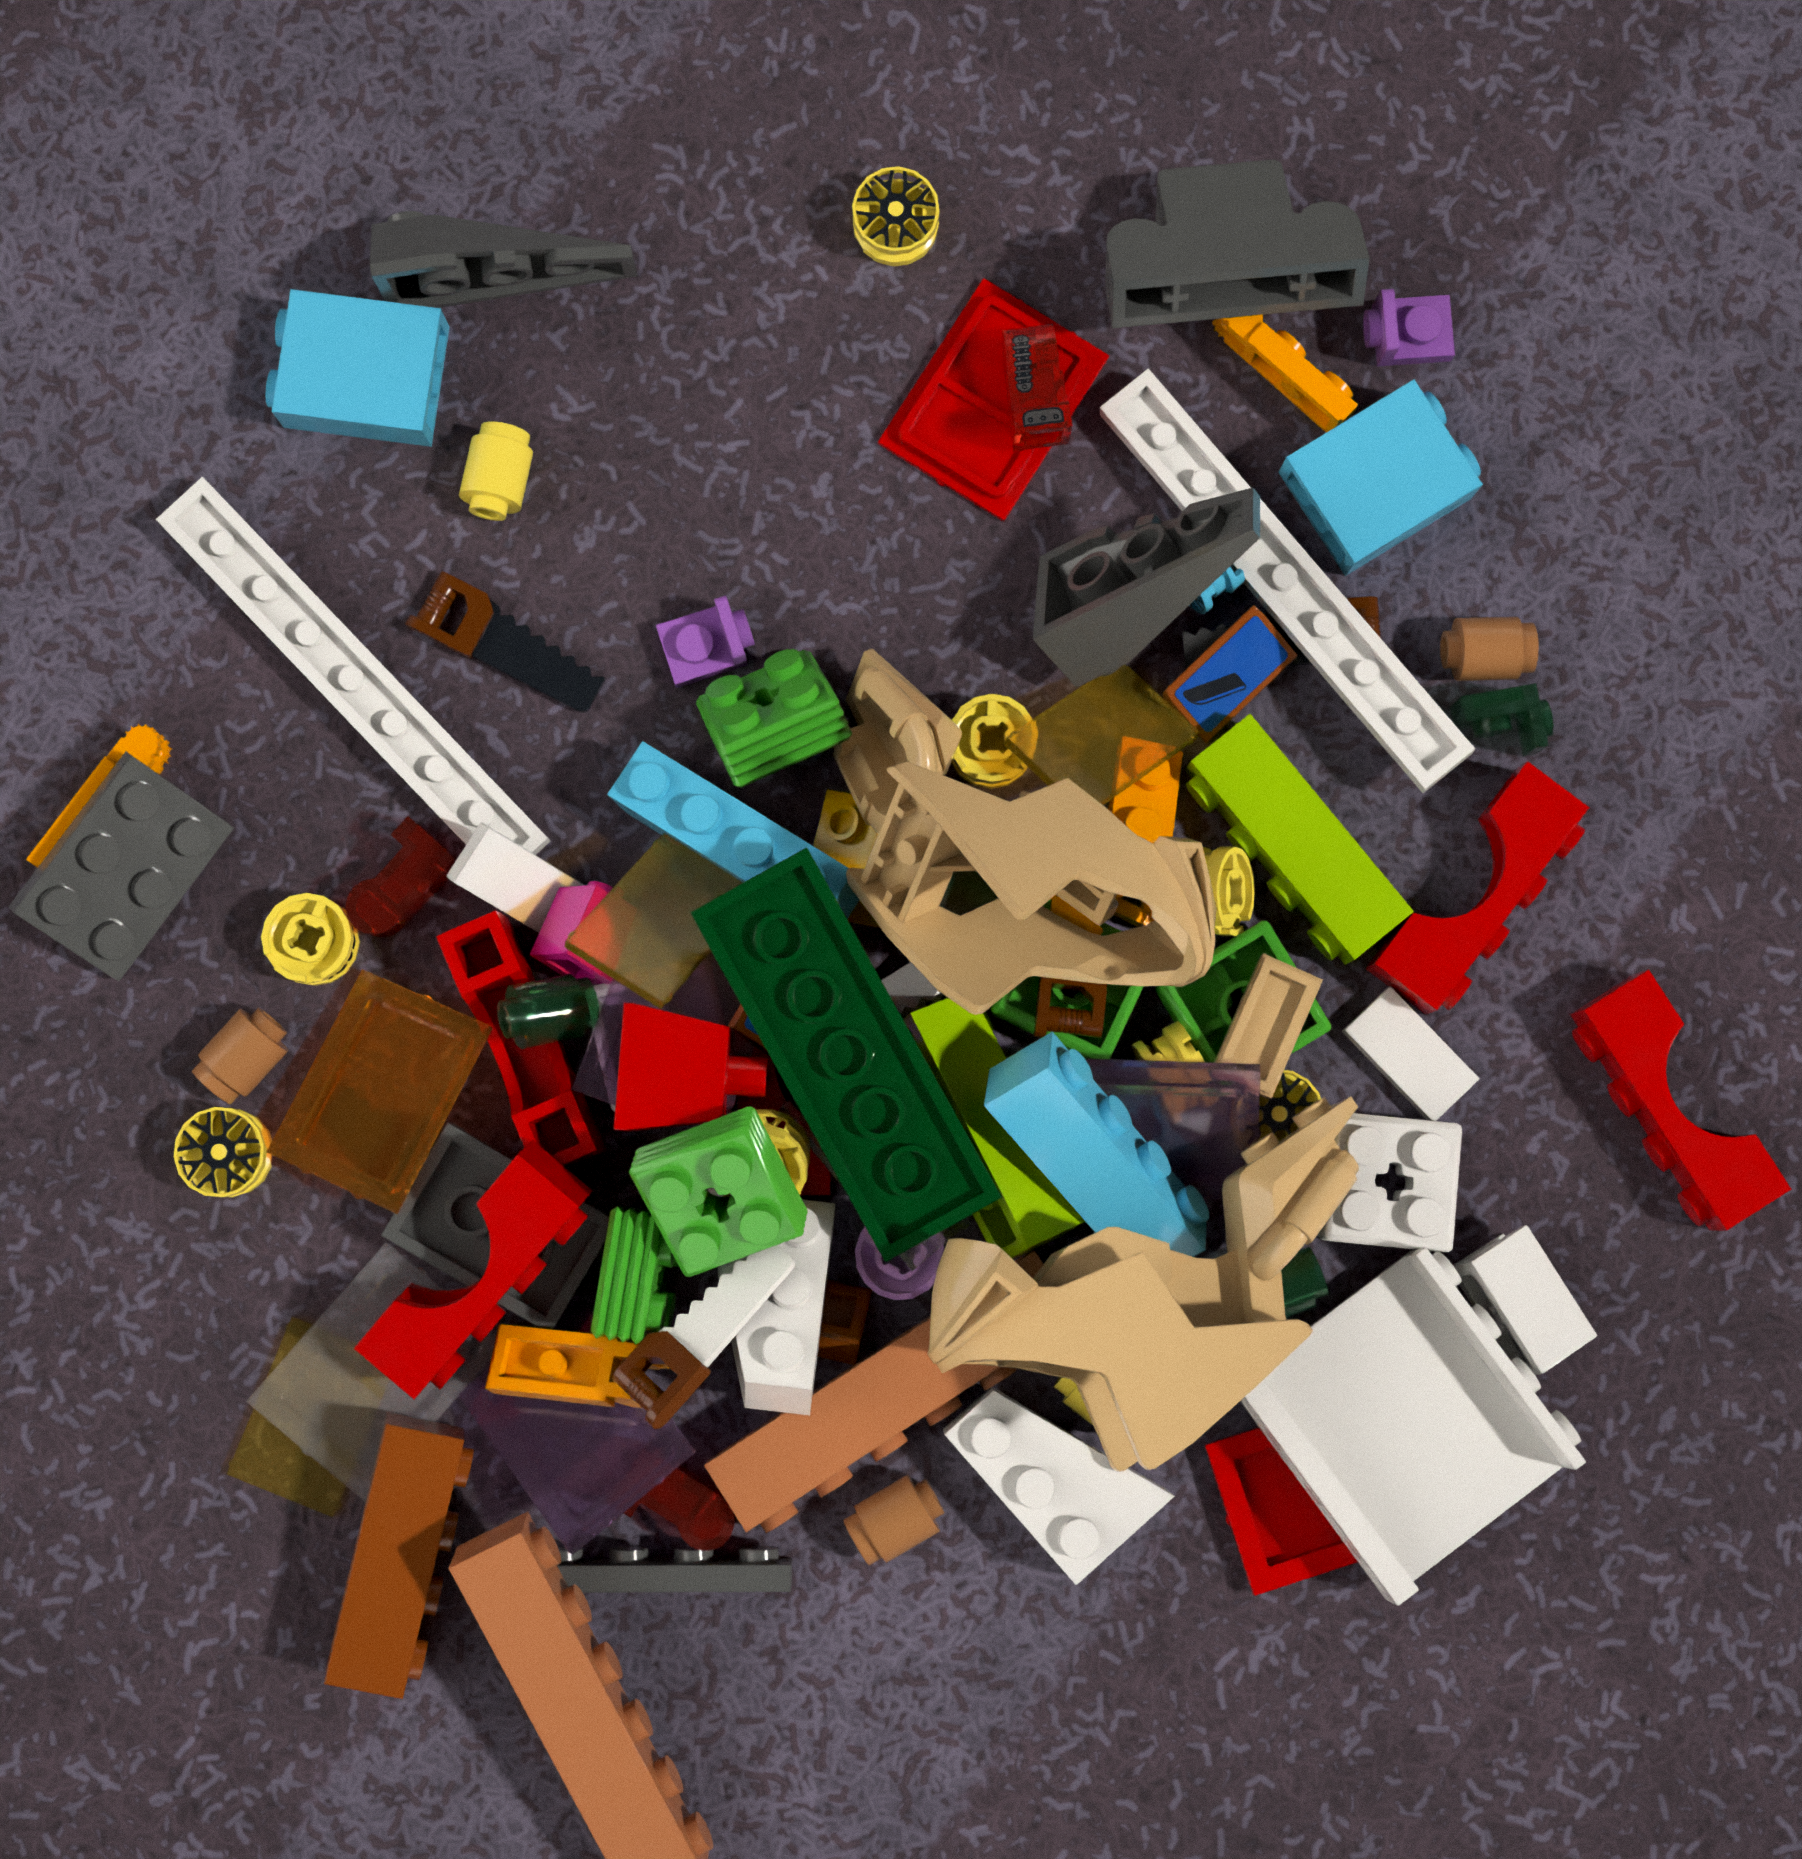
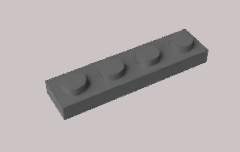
(689, 1571)

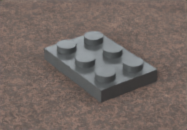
(121, 867)
(449, 1232)

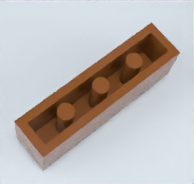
(396, 1555)

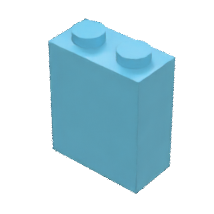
(358, 367)
(1381, 476)

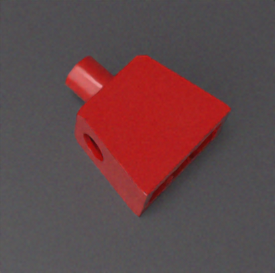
(679, 1070)

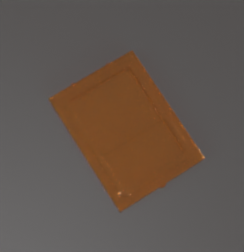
(379, 1091)

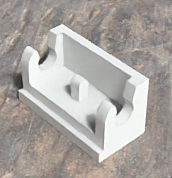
(1525, 1300)

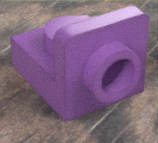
(1409, 329)
(705, 643)

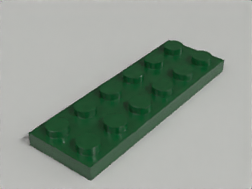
(845, 1054)

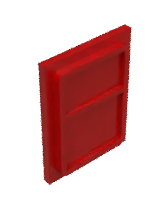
(958, 409)
(1272, 1515)

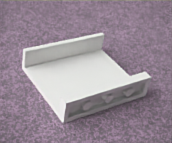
(1410, 1421)

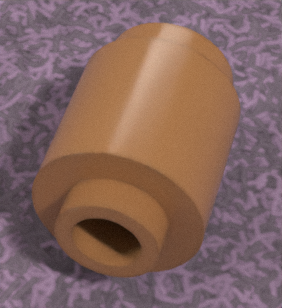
(1489, 648)
(241, 1054)
(894, 1520)

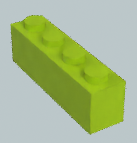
(1296, 840)
(960, 1053)

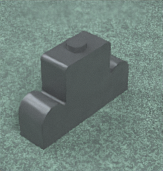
(1232, 250)

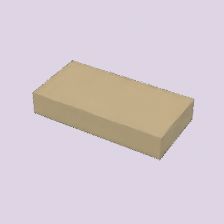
(1269, 1019)

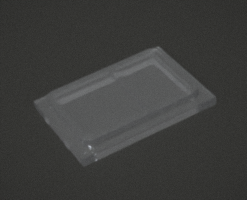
(339, 1401)

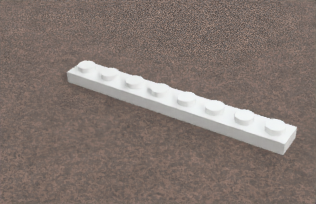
(1294, 588)
(343, 668)

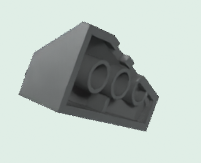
(466, 261)
(1116, 592)

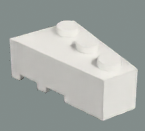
(781, 1340)
(1054, 1481)

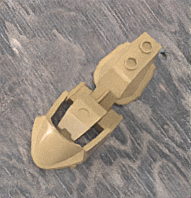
(1023, 850)
(1144, 1329)

